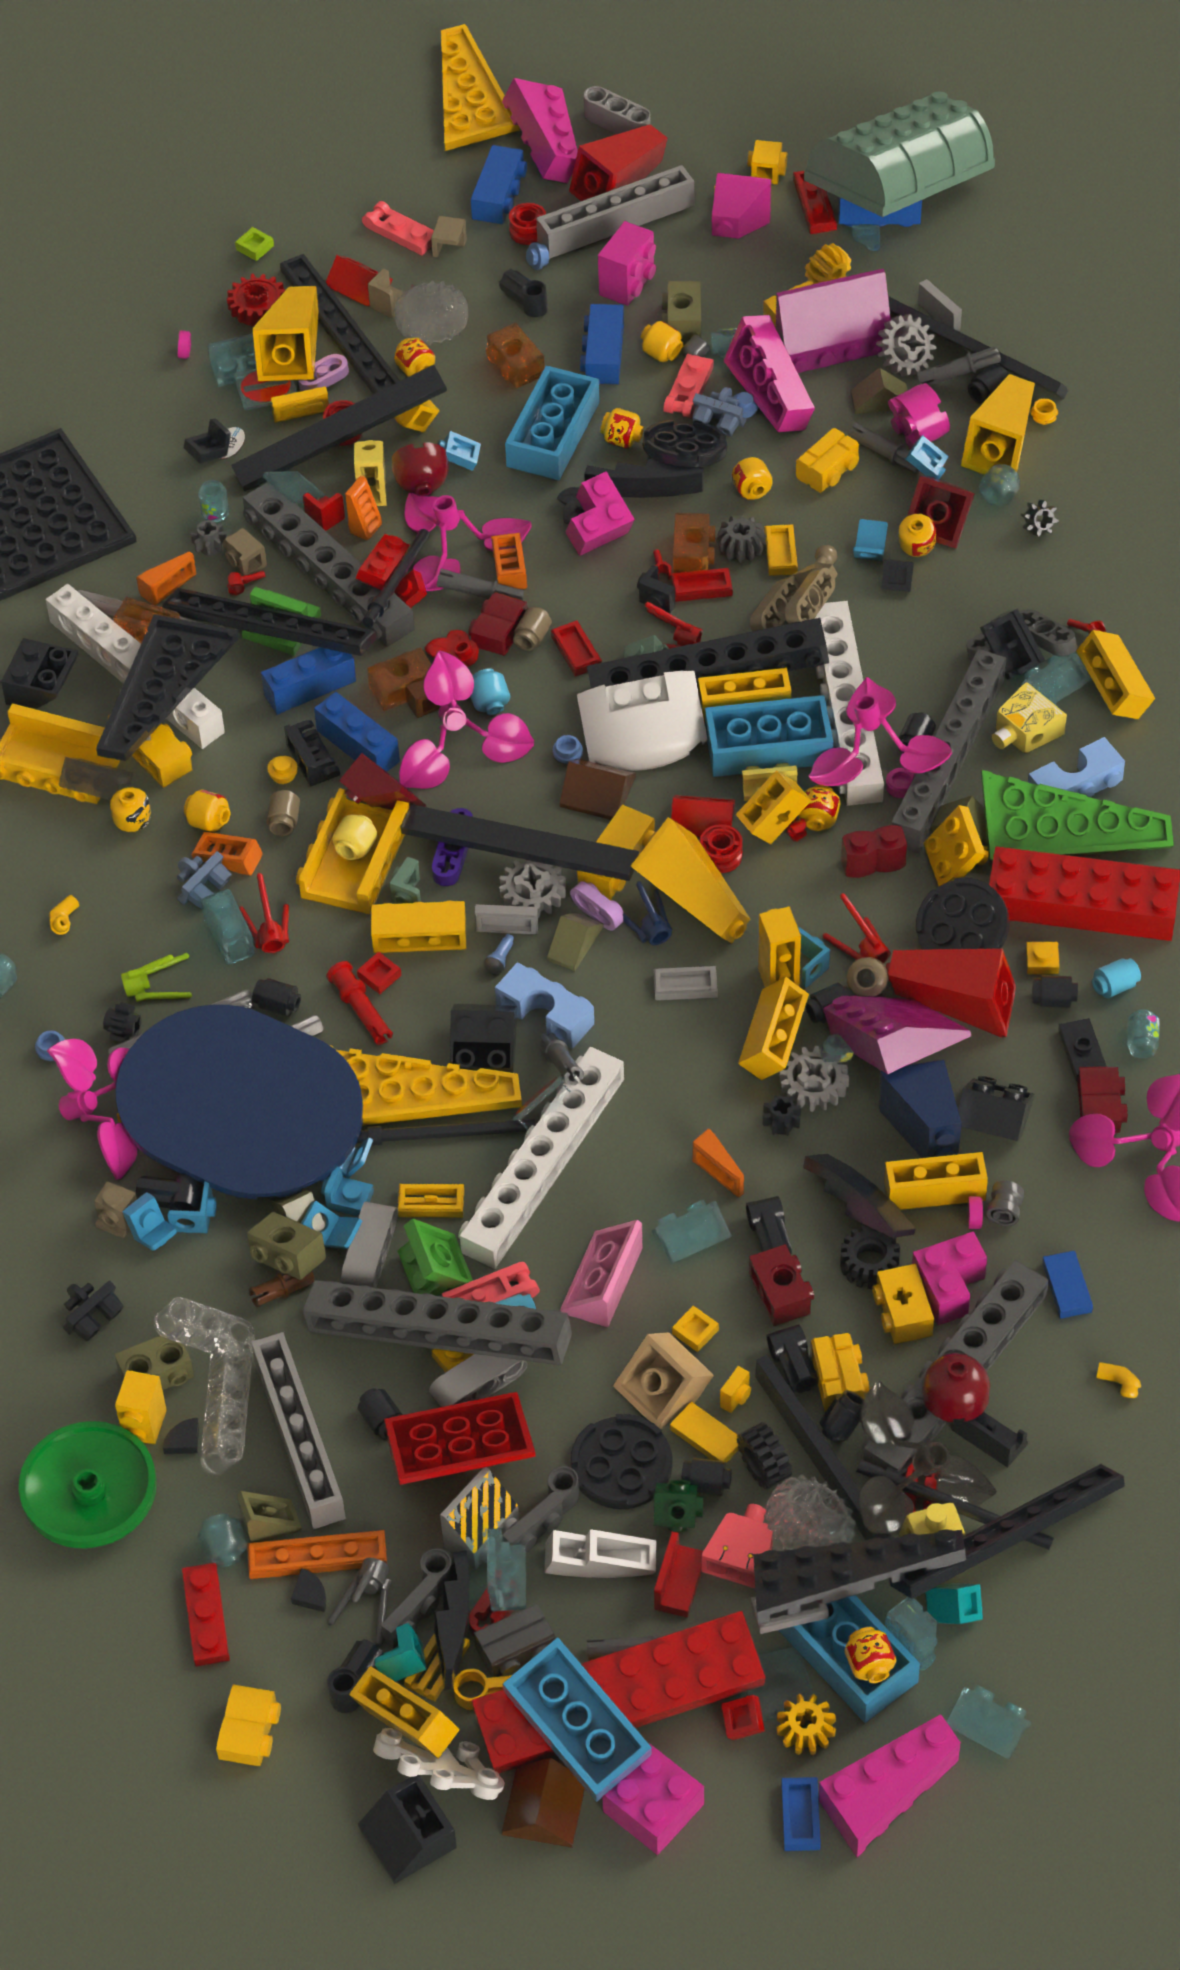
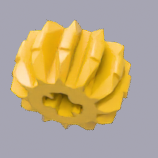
(828, 264)
(796, 1715)

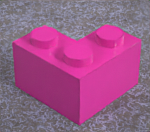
(604, 516)
(946, 1272)

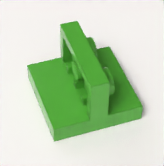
(281, 602)
(432, 1259)

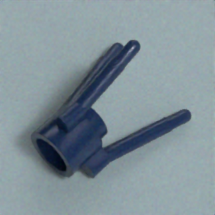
(655, 927)

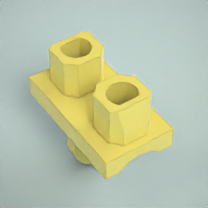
(755, 777)

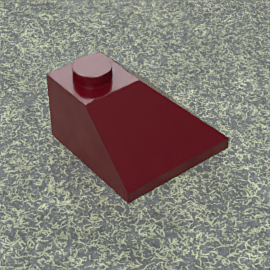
(945, 505)
(375, 786)

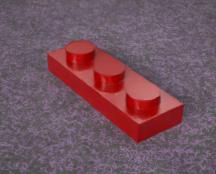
(382, 561)
(205, 1614)

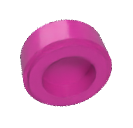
(184, 344)
(898, 782)
(975, 1212)

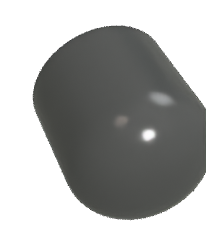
(695, 346)

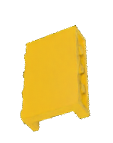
(37, 746)
(355, 882)

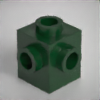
(677, 1505)

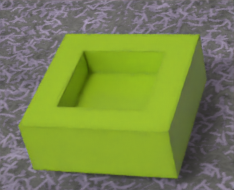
(254, 244)

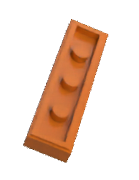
(315, 1554)

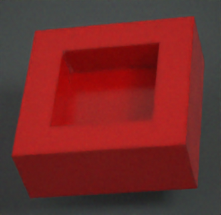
(411, 588)
(379, 972)
(743, 1717)

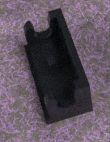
(1012, 639)
(310, 753)
(992, 1437)

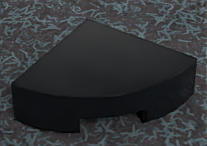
(182, 1438)
(309, 1592)

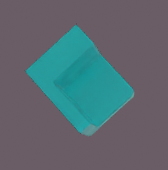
(955, 1603)
(405, 1659)

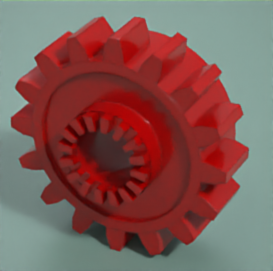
(253, 298)

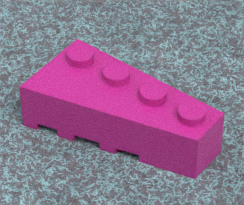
(545, 127)
(768, 374)
(887, 1781)

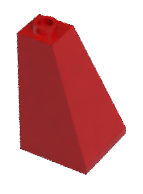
(616, 161)
(958, 983)

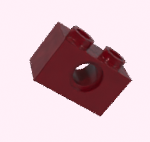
(786, 1301)

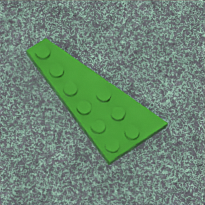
(1065, 821)

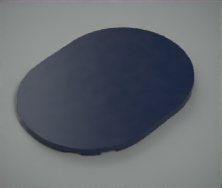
(239, 1101)

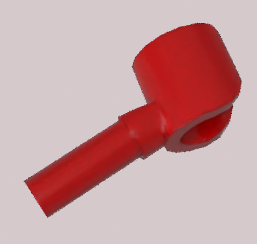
(663, 567)
(237, 582)
(1095, 625)
(796, 829)

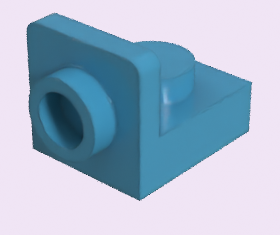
(461, 450)
(927, 458)
(345, 1194)
(148, 1222)

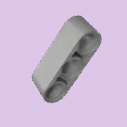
(613, 111)
(370, 1245)
(475, 1379)

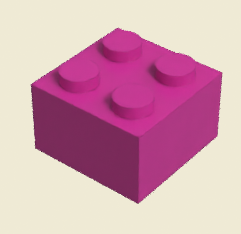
(626, 263)
(654, 1801)

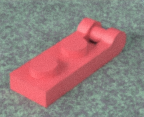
(398, 228)
(689, 381)
(496, 1285)

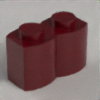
(496, 623)
(873, 851)
(1100, 1094)

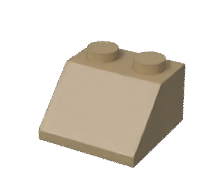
(662, 1378)

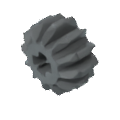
(741, 538)

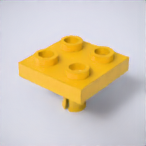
(955, 847)

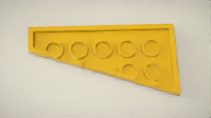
(470, 93)
(413, 1088)

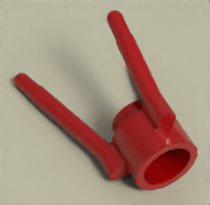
(684, 634)
(270, 936)
(870, 946)

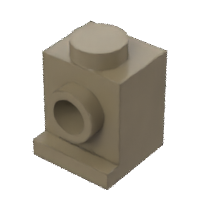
(245, 552)
(109, 1209)

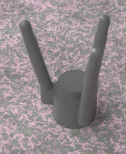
(367, 1580)

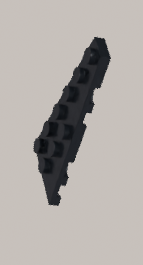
(163, 673)
(845, 1569)

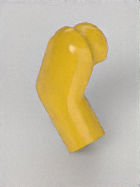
(60, 914)
(1121, 1375)

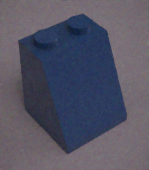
(922, 1108)

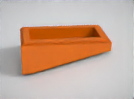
(362, 510)
(510, 577)
(165, 578)
(243, 861)
(717, 1162)

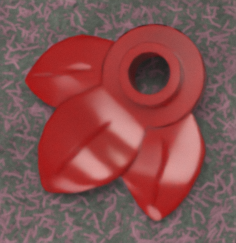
(457, 644)

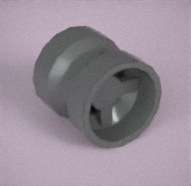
(1005, 1203)

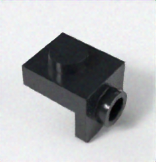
(209, 444)
(655, 591)

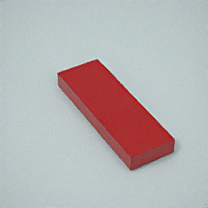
(815, 205)

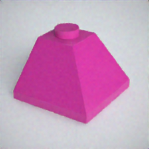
(740, 205)

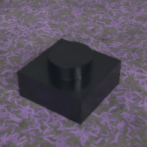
(897, 575)

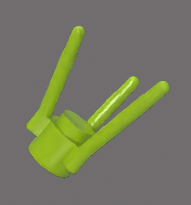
(137, 981)

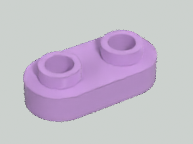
(326, 372)
(596, 905)

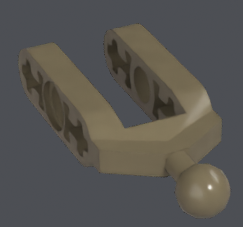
(801, 591)

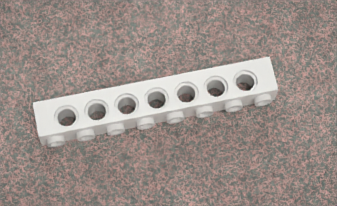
(116, 652)
(840, 681)
(492, 1244)

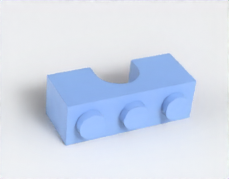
(1098, 767)
(568, 1016)

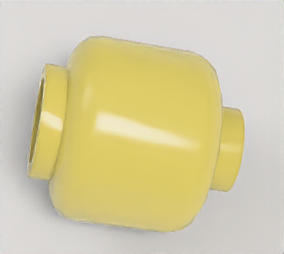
(354, 837)

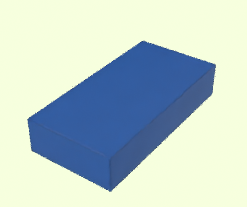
(1067, 1284)
(800, 1814)

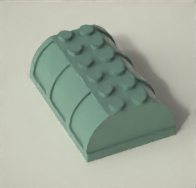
(903, 155)

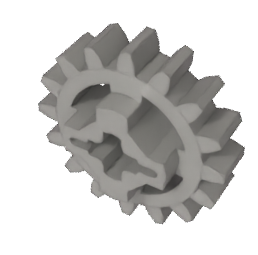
(898, 350)
(546, 881)
(814, 1079)

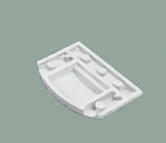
(643, 721)

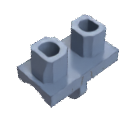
(721, 407)
(194, 888)

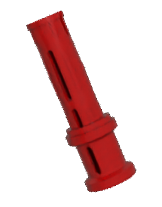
(353, 992)

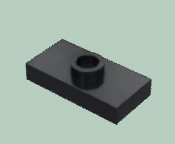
(1081, 1045)

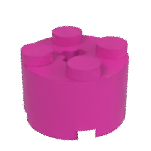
(918, 415)

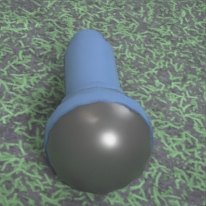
(495, 962)

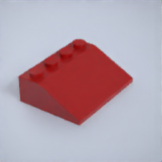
(458, 1438)

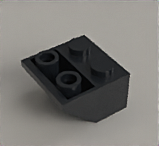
(37, 673)
(483, 1036)
(995, 1107)
(407, 1829)

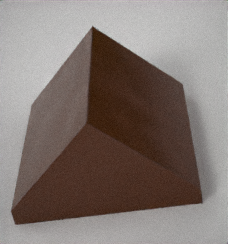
(595, 788)
(544, 1804)

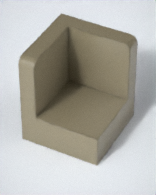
(448, 231)
(382, 295)

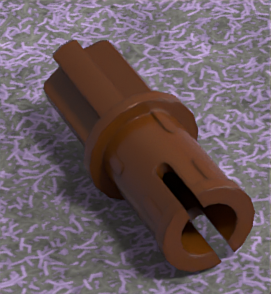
(278, 1287)

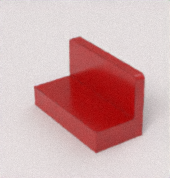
(351, 278)
(701, 812)
(678, 1578)

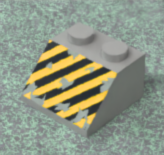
(478, 1507)

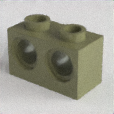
(151, 1359)

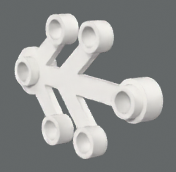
(482, 1781)

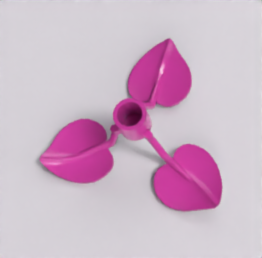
(429, 511)
(444, 684)
(868, 710)
(77, 1066)
(1095, 1143)

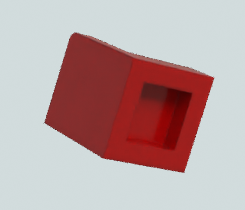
(326, 511)

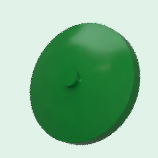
(87, 1484)

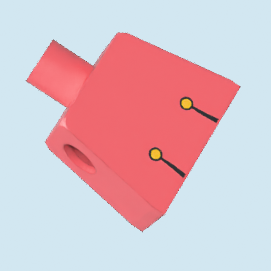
(734, 1543)

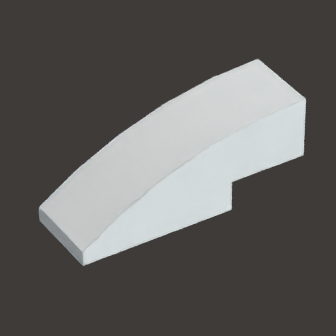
(599, 1555)

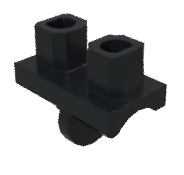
(101, 1300)

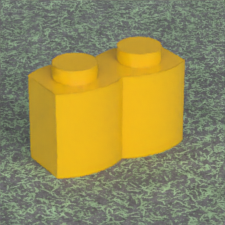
(247, 1725)

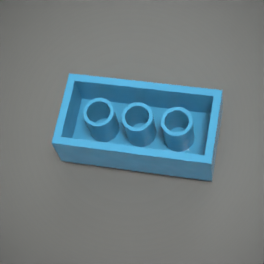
(552, 422)
(767, 734)
(823, 1648)
(577, 1719)

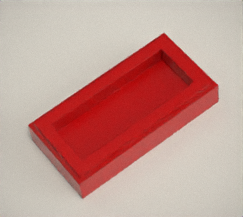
(702, 584)
(575, 647)

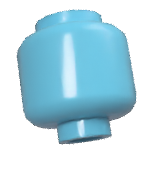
(490, 691)

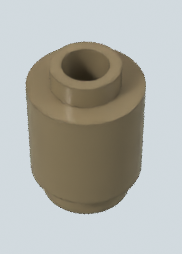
(532, 628)
(283, 812)

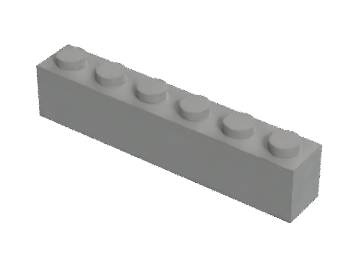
(605, 213)
(298, 1430)

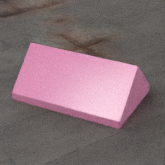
(604, 1273)

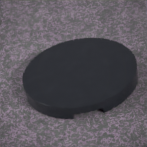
(685, 443)
(962, 916)
(621, 1461)

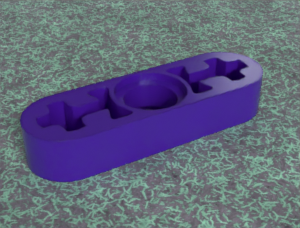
(455, 858)

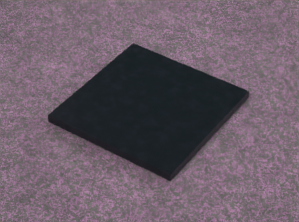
(52, 514)

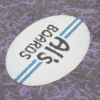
(236, 441)

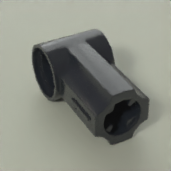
(527, 292)
(174, 1194)
(768, 1221)
(791, 1351)
(349, 1674)

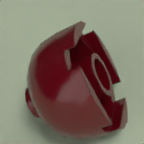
(421, 468)
(956, 1387)

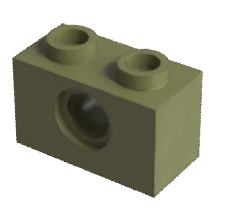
(683, 307)
(286, 1245)

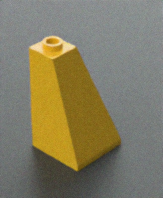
(288, 336)
(999, 426)
(687, 874)

